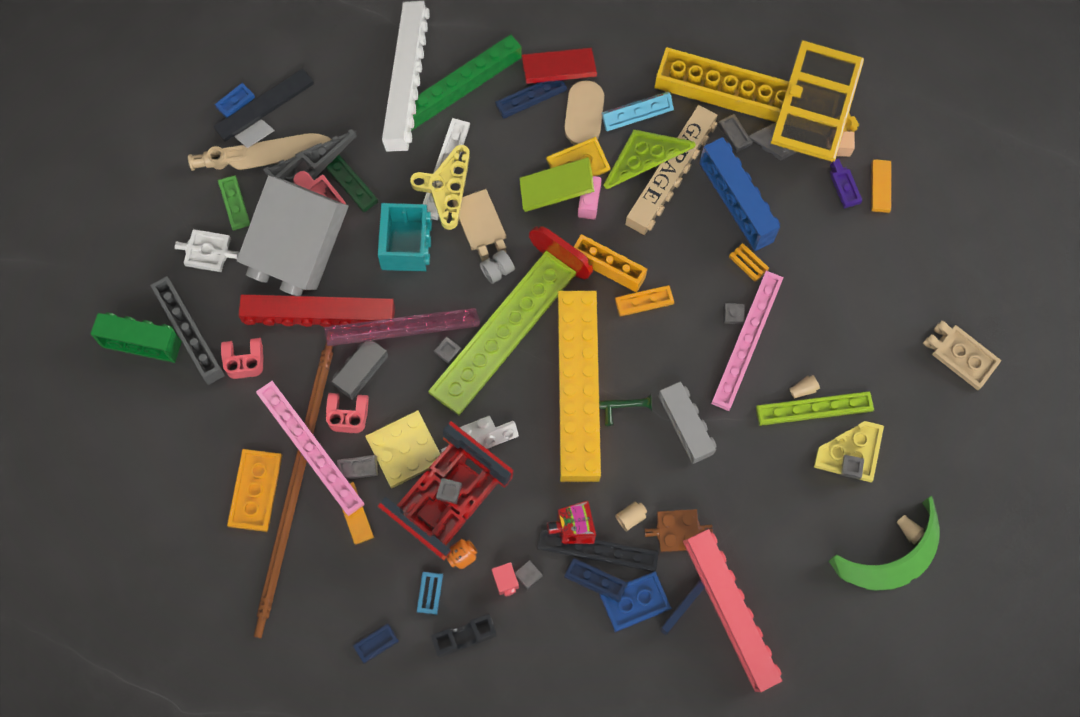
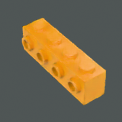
(612, 264)

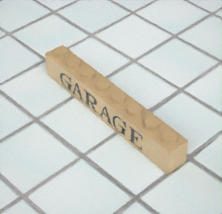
(670, 172)

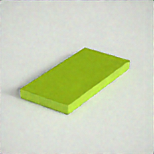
(556, 184)

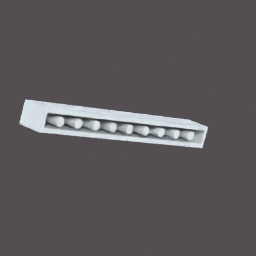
(405, 77)

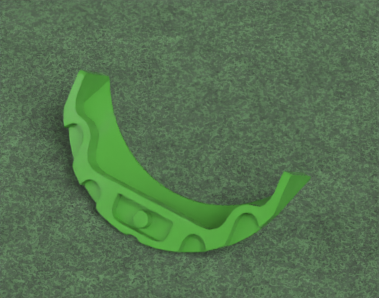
(900, 571)

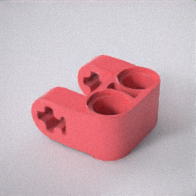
(242, 361)
(346, 416)

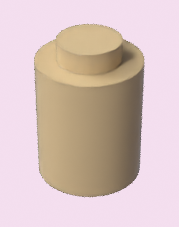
(631, 515)

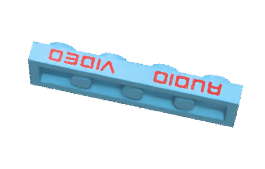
(637, 111)

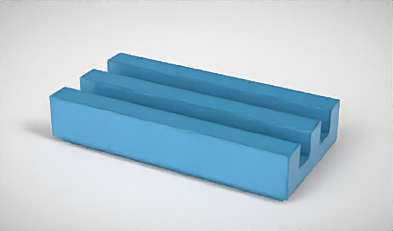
(434, 611)

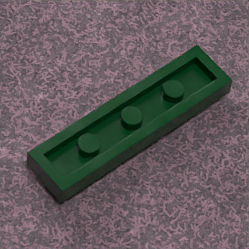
(351, 184)

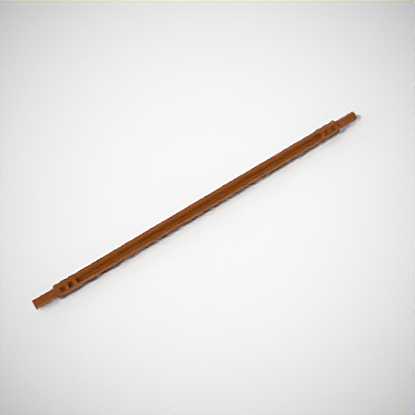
(292, 495)

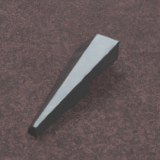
(311, 160)

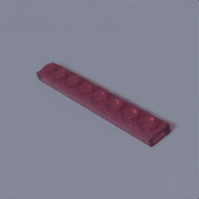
(401, 326)

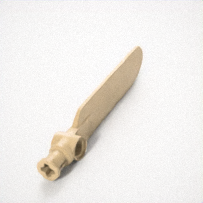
(258, 154)

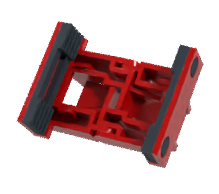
(442, 515)

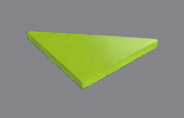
(644, 152)

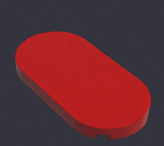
(548, 241)

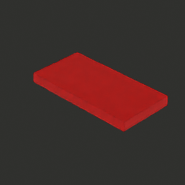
(559, 65)

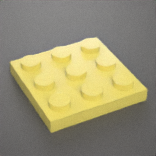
(403, 449)

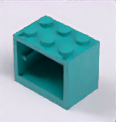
(404, 237)

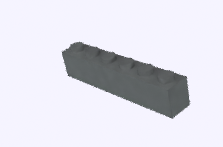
(187, 330)

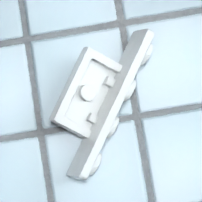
(487, 434)

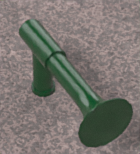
(608, 405)

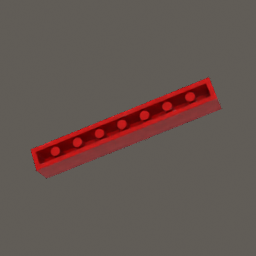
(312, 310)

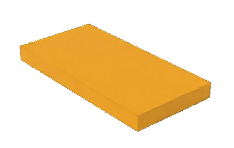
(254, 490)

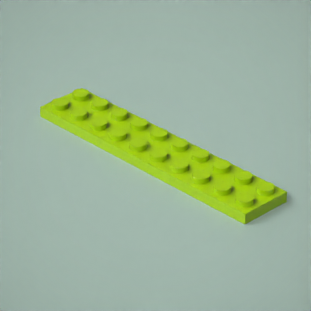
(502, 333)

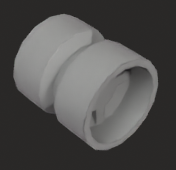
(497, 266)

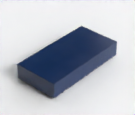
(375, 643)

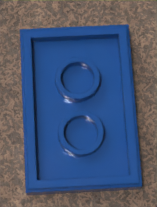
(640, 601)

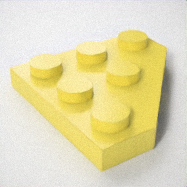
(859, 442)

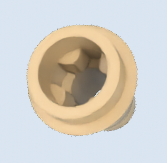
(805, 387)
(912, 531)

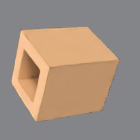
(846, 145)

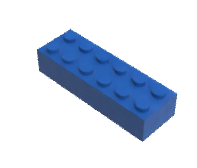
(739, 194)

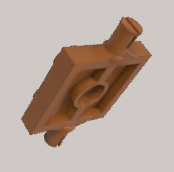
(675, 527)

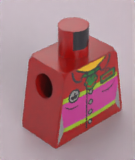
(574, 524)

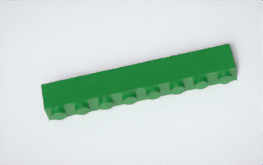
(466, 79)

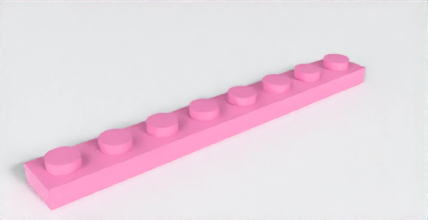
(747, 341)
(310, 448)

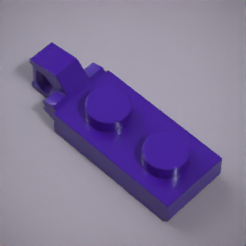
(844, 185)

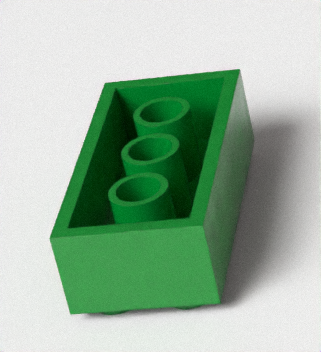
(136, 337)

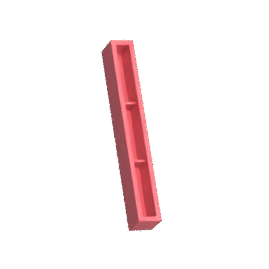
(732, 611)

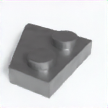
(764, 139)

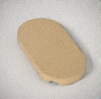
(584, 112)

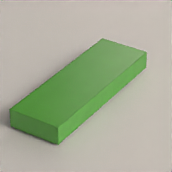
(234, 202)

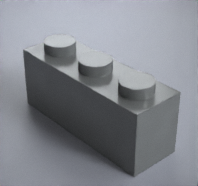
(359, 368)

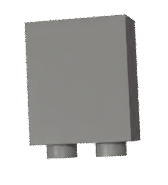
(291, 235)

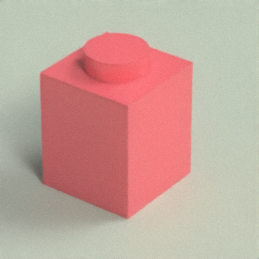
(505, 579)

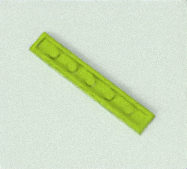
(814, 408)

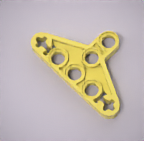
(447, 176)

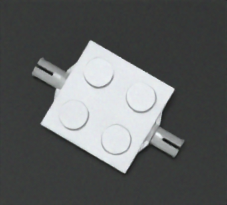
(207, 250)

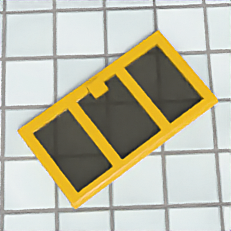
(817, 101)

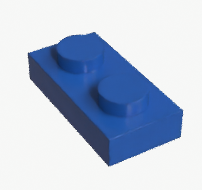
(235, 100)

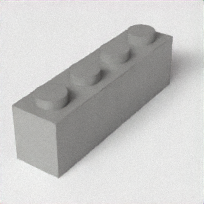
(687, 423)

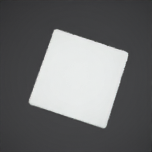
(254, 133)

